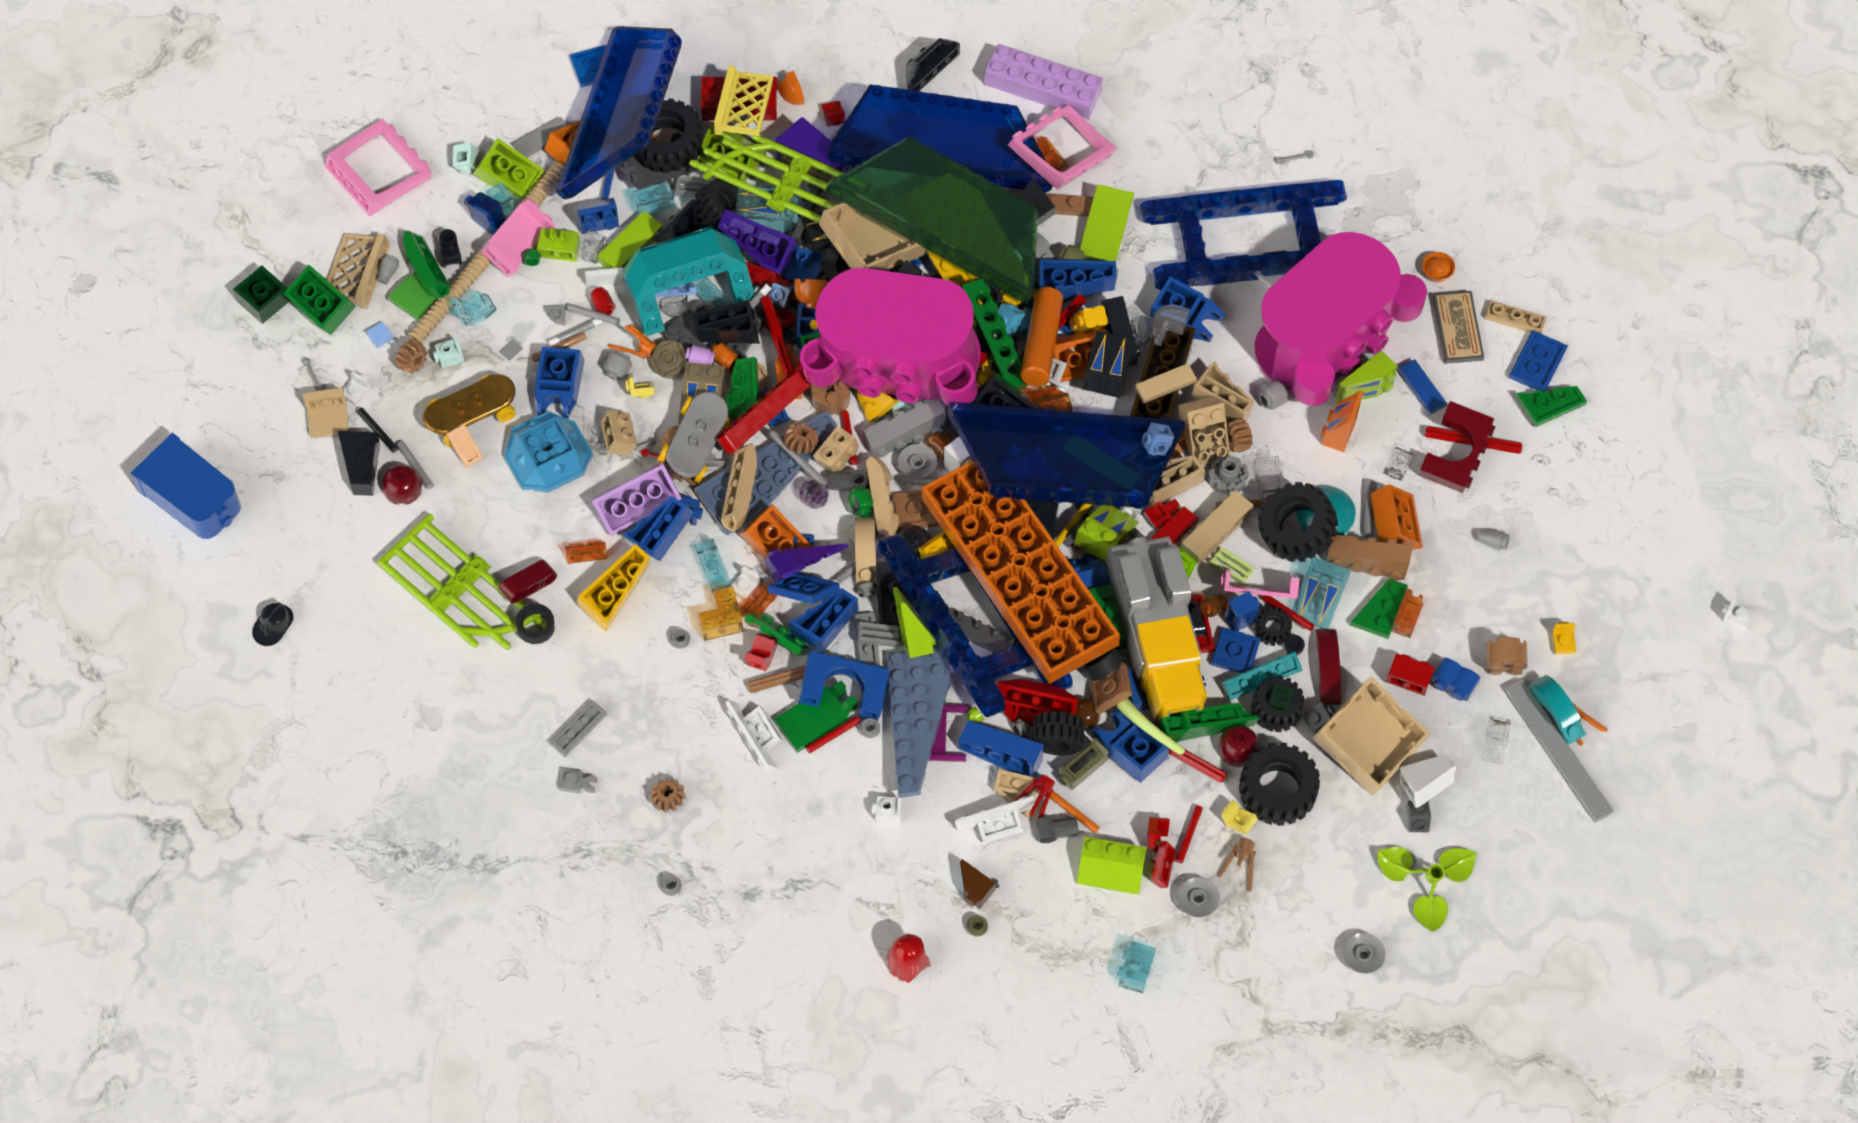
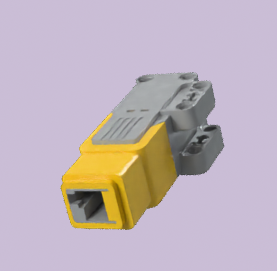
(1159, 632)

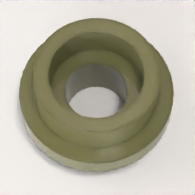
(977, 920)

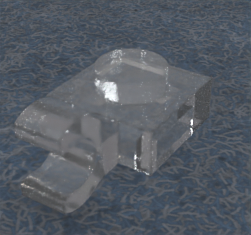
(596, 437)

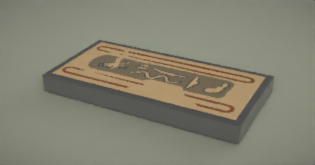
(1458, 327)

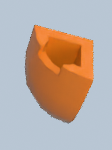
(791, 89)

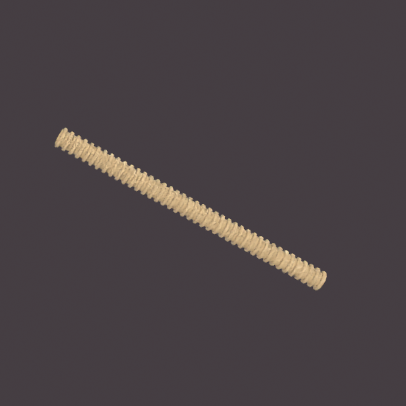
(478, 264)

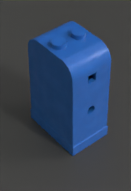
(187, 488)

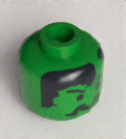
(860, 502)

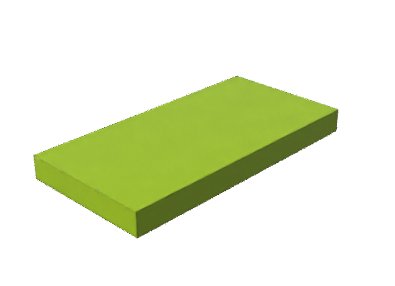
(1106, 223)

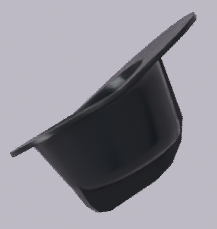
(272, 624)

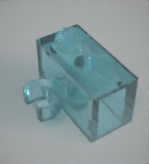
(653, 199)

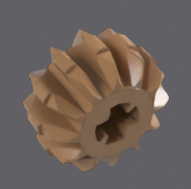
(411, 356)
(1239, 435)
(801, 438)
(660, 791)

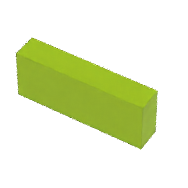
(636, 235)

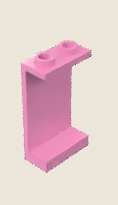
(516, 236)
(1292, 591)

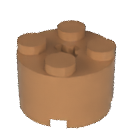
(831, 398)
(1506, 656)

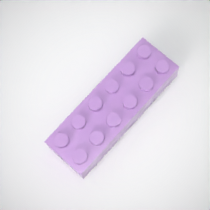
(1043, 80)

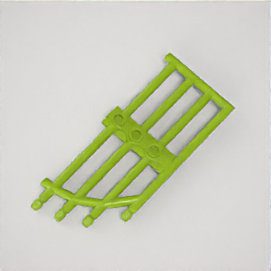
(785, 188)
(455, 586)

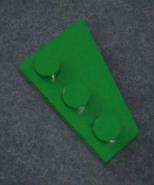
(1380, 612)

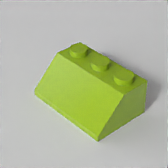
(715, 143)
(1111, 865)

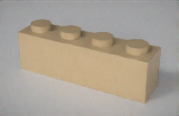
(1217, 527)

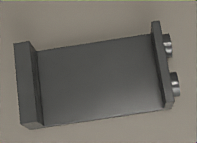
(644, 177)

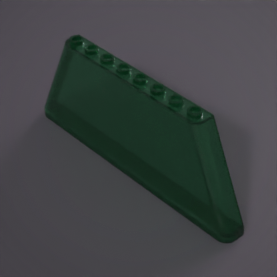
(947, 212)

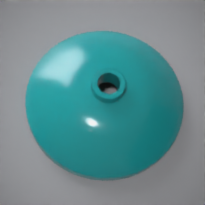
(1342, 504)

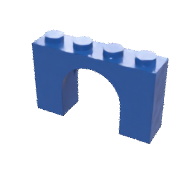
(870, 678)

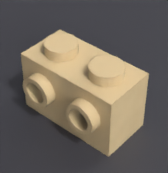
(618, 432)
(836, 450)

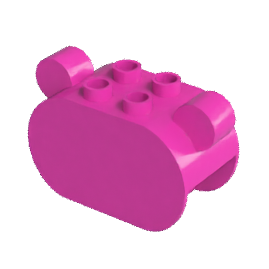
(1333, 313)
(895, 337)

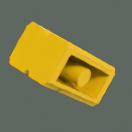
(1088, 319)

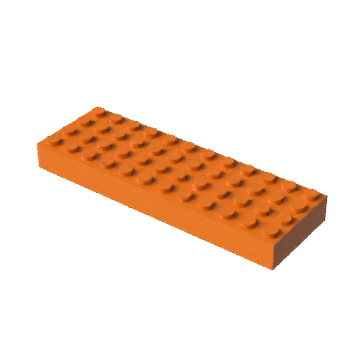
(1022, 572)

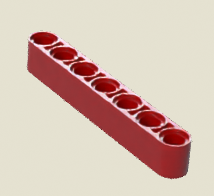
(763, 410)

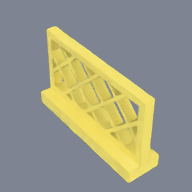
(728, 96)

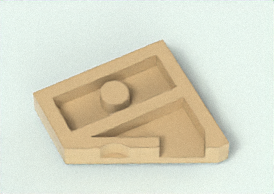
(1011, 785)

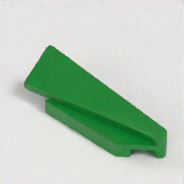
(1206, 722)

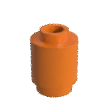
(724, 356)

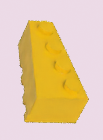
(612, 589)

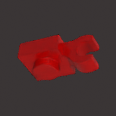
(1160, 514)

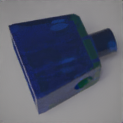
(485, 211)

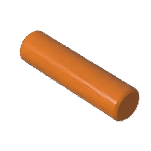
(1041, 337)

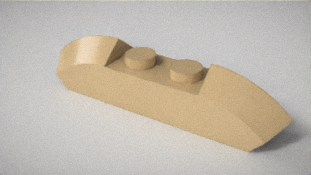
(878, 480)
(739, 488)

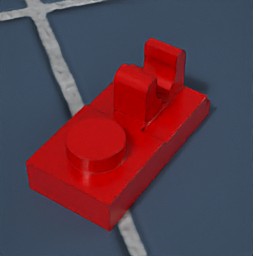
(1162, 864)

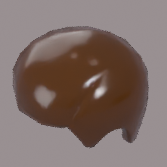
(1086, 711)

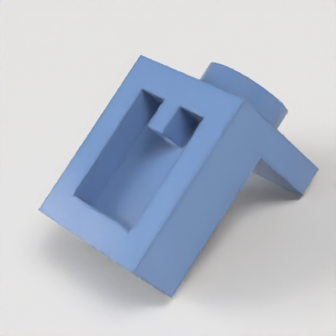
(781, 294)

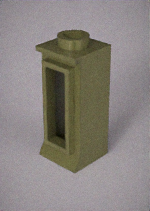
(1072, 780)

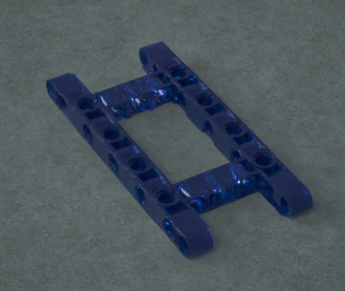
(1239, 203)
(973, 671)

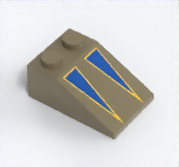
(700, 379)

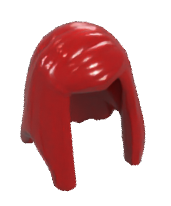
(907, 957)

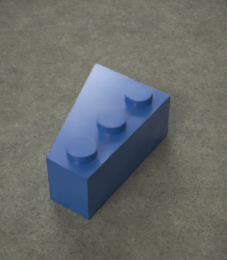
(660, 528)
(825, 621)

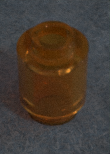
(937, 442)
(1213, 605)

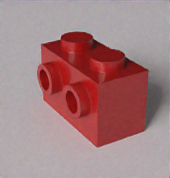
(1410, 674)

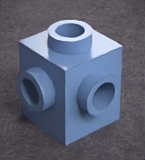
(1158, 439)

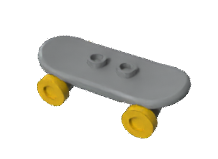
(696, 436)

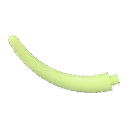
(1142, 722)

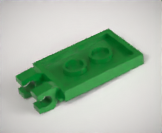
(808, 723)

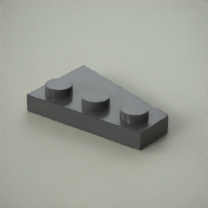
(683, 331)

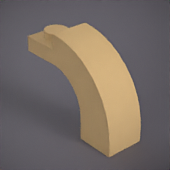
(865, 550)

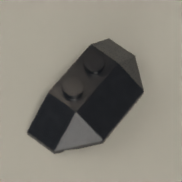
(930, 62)

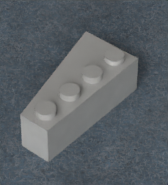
(905, 428)

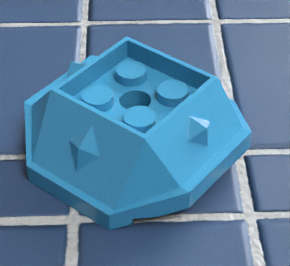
(547, 469)

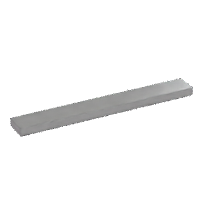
(1558, 750)

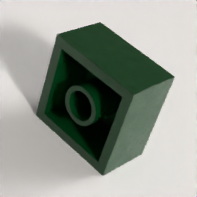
(261, 294)

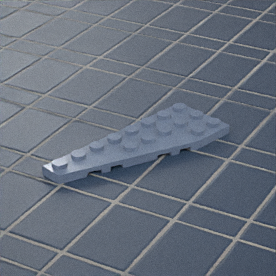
(773, 474)
(917, 701)

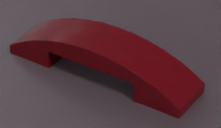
(1329, 667)

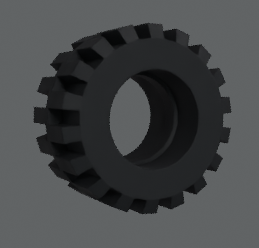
(713, 201)
(1277, 718)
(1059, 732)

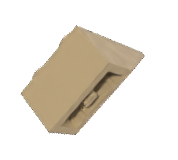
(1205, 429)

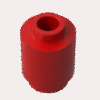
(602, 301)

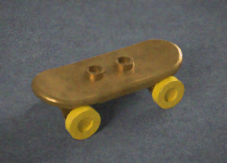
(471, 404)

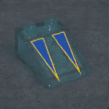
(755, 209)
(1321, 592)

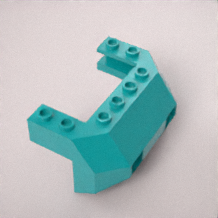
(679, 263)

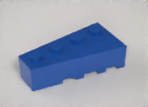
(1077, 276)
(1001, 748)

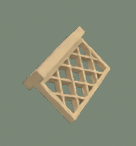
(368, 280)

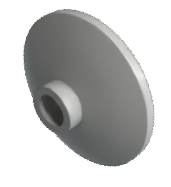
(917, 454)
(1202, 889)
(1365, 944)

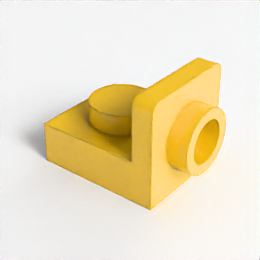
(1564, 638)

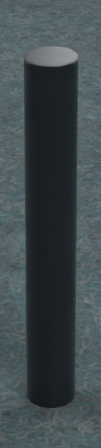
(376, 428)

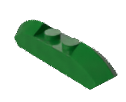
(425, 265)

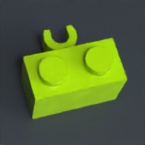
(559, 244)

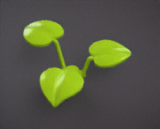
(1430, 910)

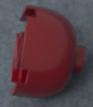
(401, 484)
(1237, 744)

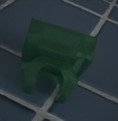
(1281, 697)

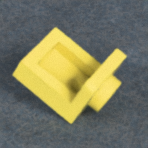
(643, 390)
(1238, 818)

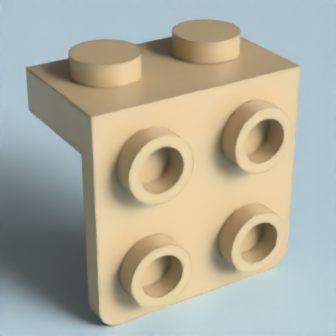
(326, 412)

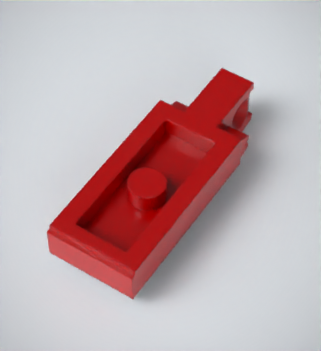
(761, 276)

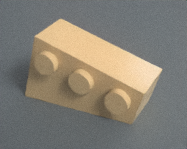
(1216, 383)
(1177, 478)

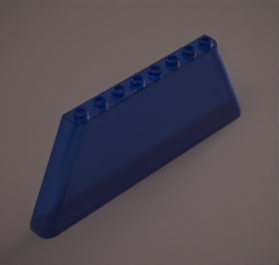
(620, 104)
(961, 128)
(1062, 454)

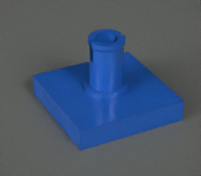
(803, 264)

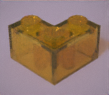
(725, 619)

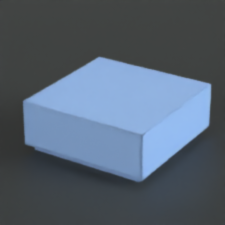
(379, 334)

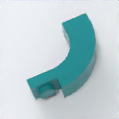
(1559, 705)

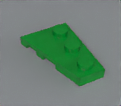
(744, 387)
(1548, 405)
(782, 633)

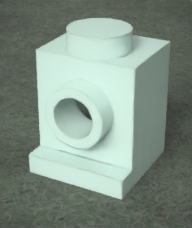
(465, 157)
(448, 353)

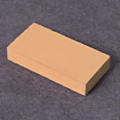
(464, 445)

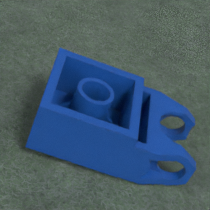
(1200, 307)
(558, 379)
(1131, 747)

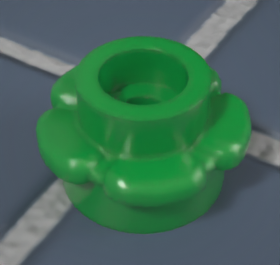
(531, 257)

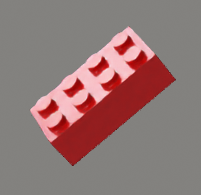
(712, 89)

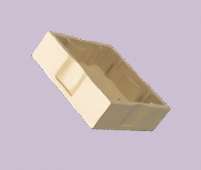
(866, 241)
(1371, 735)

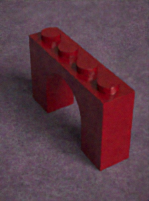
(1457, 474)

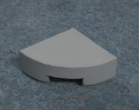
(556, 314)

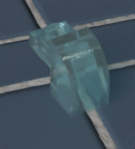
(473, 310)

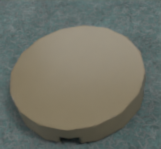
(669, 359)

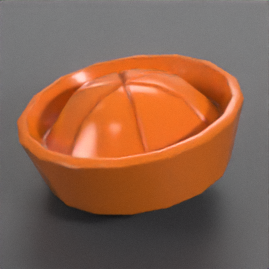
(1438, 266)

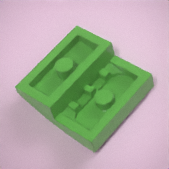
(412, 297)

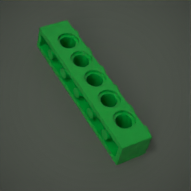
(980, 291)

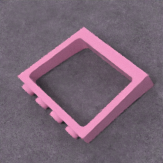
(1053, 176)
(357, 187)

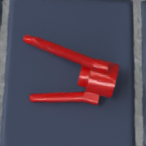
(1043, 788)

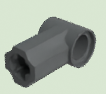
(846, 481)
(1051, 829)

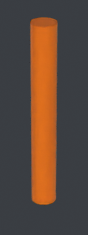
(1074, 812)

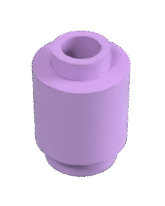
(699, 354)

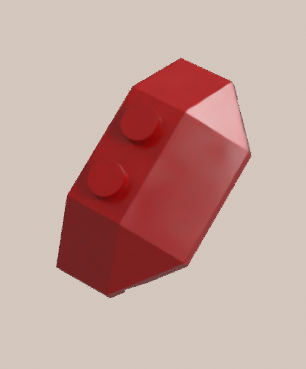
(1029, 698)

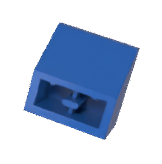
(598, 215)
(1090, 570)

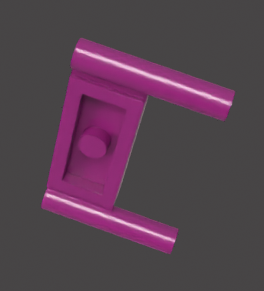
(938, 750)

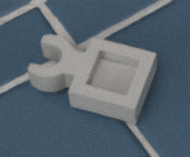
(573, 781)

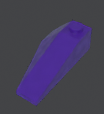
(762, 243)
(790, 561)

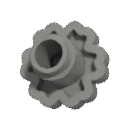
(1228, 474)

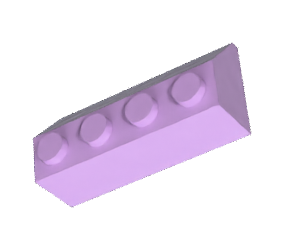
(635, 498)

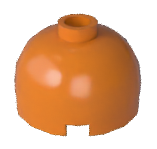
(809, 291)

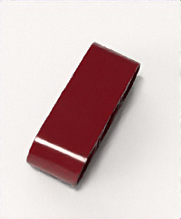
(527, 581)

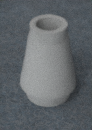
(387, 268)
(1495, 539)

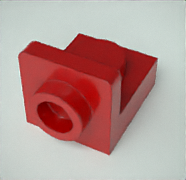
(833, 113)
(785, 318)
(1156, 828)

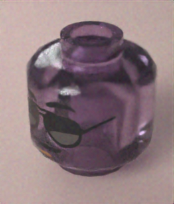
(813, 494)

